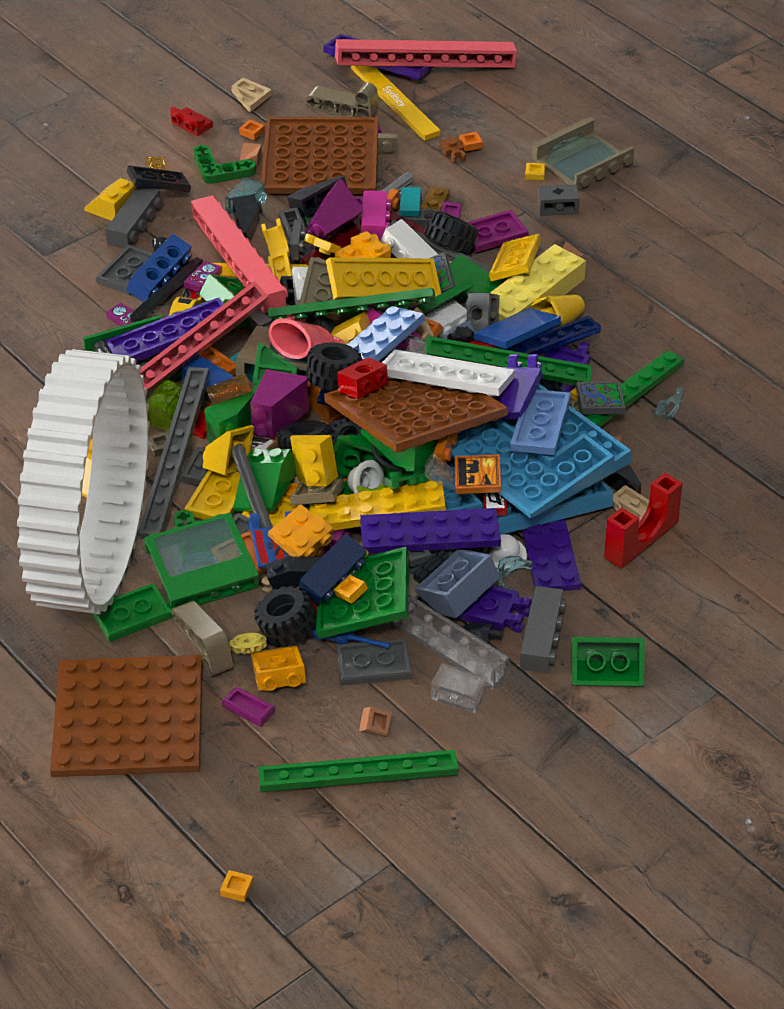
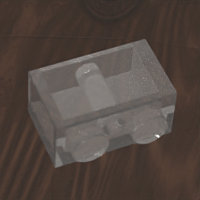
(458, 688)

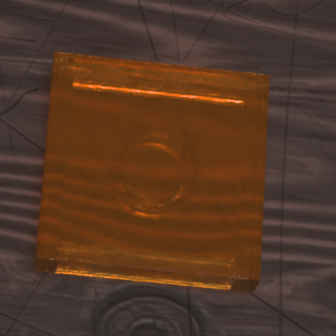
(229, 389)

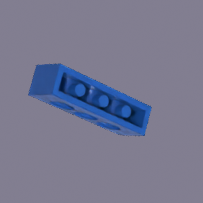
(159, 267)

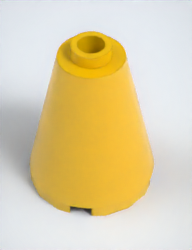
(566, 306)

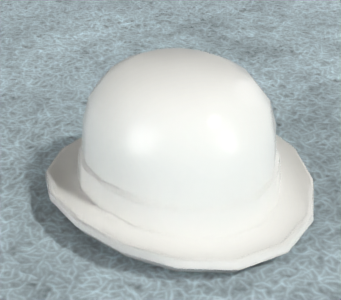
(367, 474)
(508, 547)

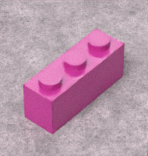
(375, 212)

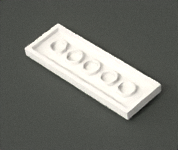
(448, 372)

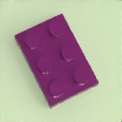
(497, 229)

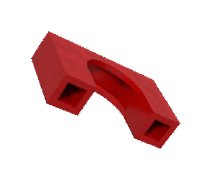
(628, 536)

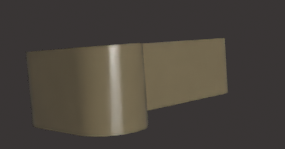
(342, 103)
(205, 636)

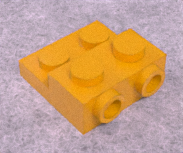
(364, 246)
(301, 533)
(278, 668)

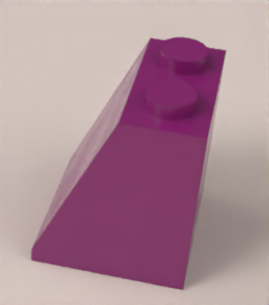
(335, 212)
(278, 402)

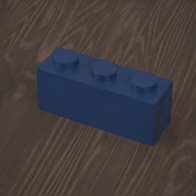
(333, 569)

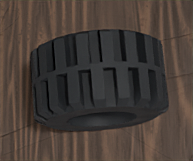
(451, 232)
(326, 361)
(307, 427)
(286, 616)

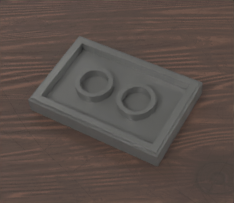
(122, 268)
(372, 663)

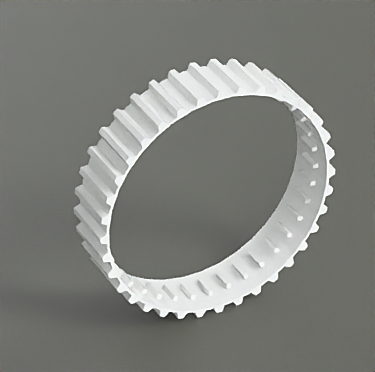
(59, 561)

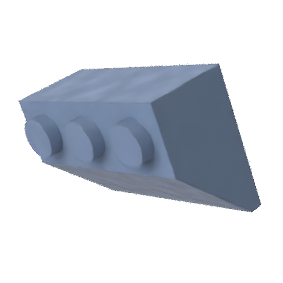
(458, 582)

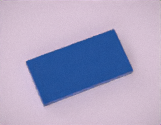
(517, 328)

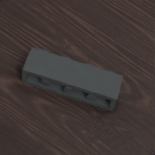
(133, 217)
(541, 629)

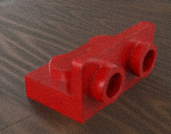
(190, 120)

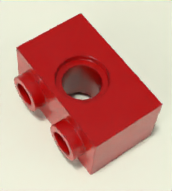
(362, 378)

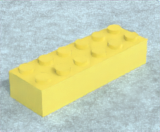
(550, 275)

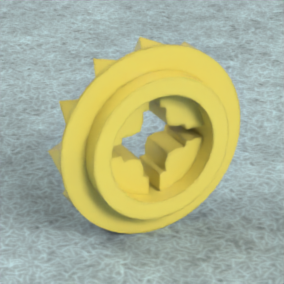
(248, 643)

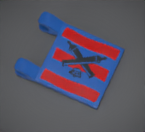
(265, 548)

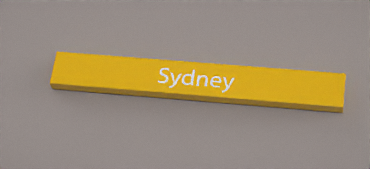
(398, 102)

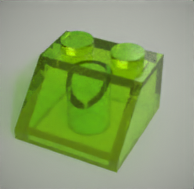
(163, 404)

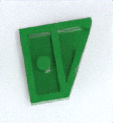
(272, 361)
(396, 478)

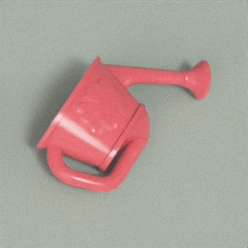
(296, 337)

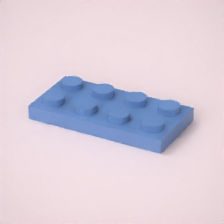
(386, 332)
(541, 423)

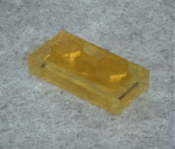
(154, 162)

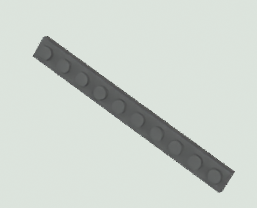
(174, 452)

